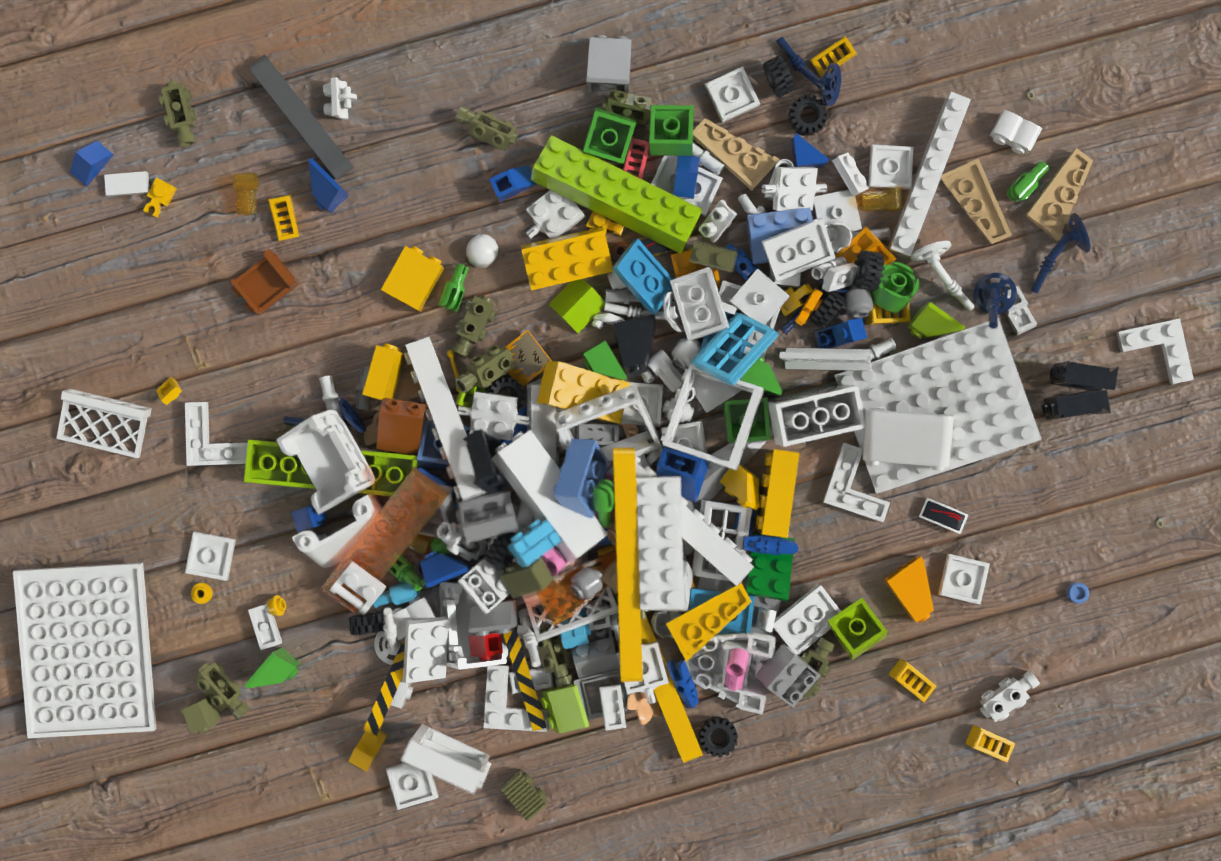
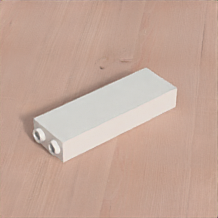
(533, 478)

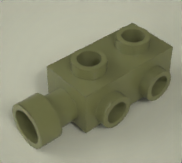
(628, 105)
(177, 111)
(489, 132)
(478, 320)
(486, 368)
(819, 655)
(555, 657)
(220, 689)

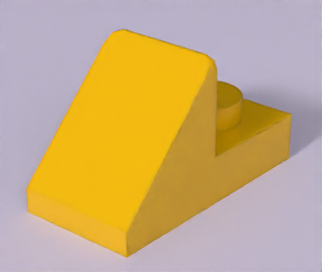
(367, 749)

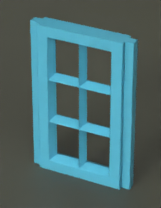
(748, 360)

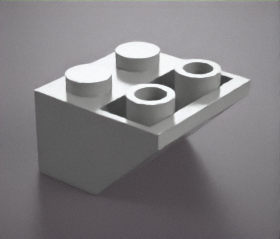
(500, 618)
(597, 655)
(787, 675)

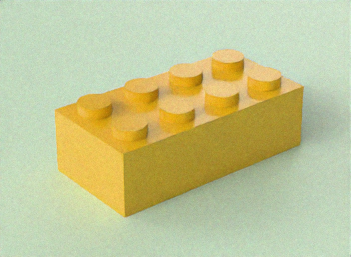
(567, 258)
(570, 386)
(777, 493)

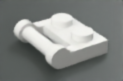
(361, 583)

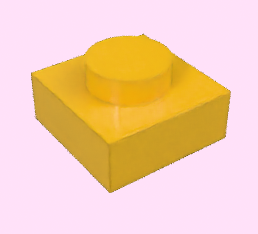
(169, 390)

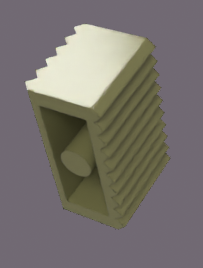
(713, 256)
(526, 579)
(201, 715)
(524, 794)

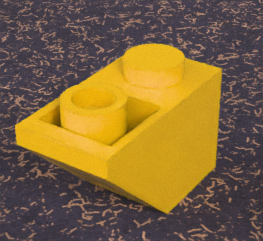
(742, 485)

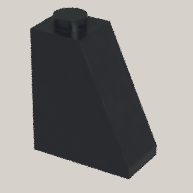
(635, 343)

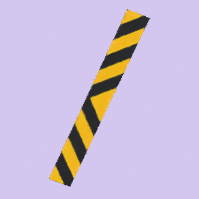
(524, 680)
(386, 694)

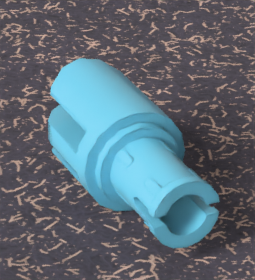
(397, 594)

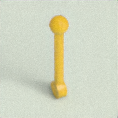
(450, 354)

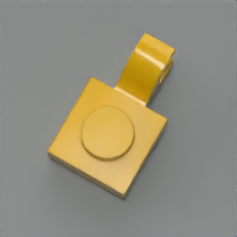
(597, 220)
(794, 301)

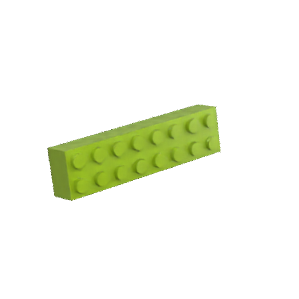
(615, 194)
(271, 466)

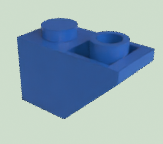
(512, 182)
(841, 334)
(308, 518)

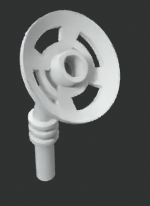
(932, 255)
(670, 312)
(525, 631)
(388, 634)

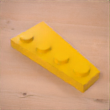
(703, 622)

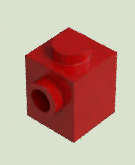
(485, 645)

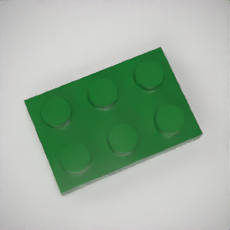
(770, 575)

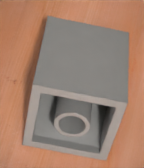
(608, 64)

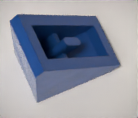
(805, 154)
(90, 162)
(686, 177)

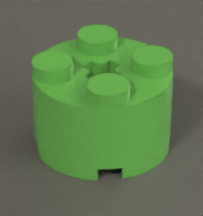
(896, 288)

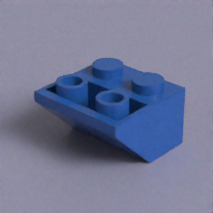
(689, 468)

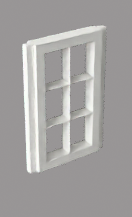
(743, 530)

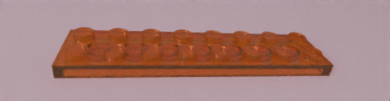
(390, 531)

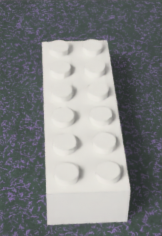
(660, 542)

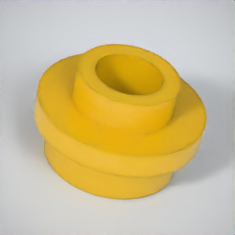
(207, 593)
(276, 605)

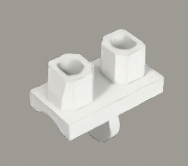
(340, 97)
(717, 221)

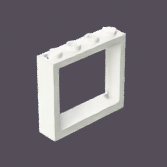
(603, 406)
(675, 416)
(447, 758)

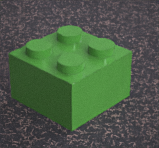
(609, 135)

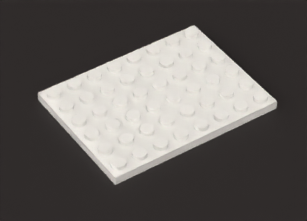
(956, 376)
(85, 650)

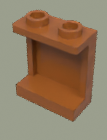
(264, 283)
(400, 426)

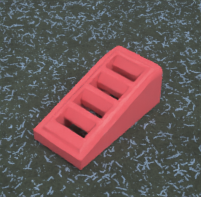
(639, 142)

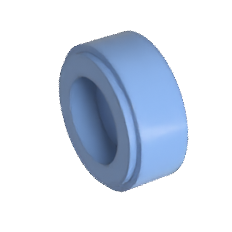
(1077, 592)

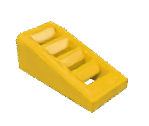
(844, 41)
(274, 210)
(875, 316)
(901, 672)
(977, 740)

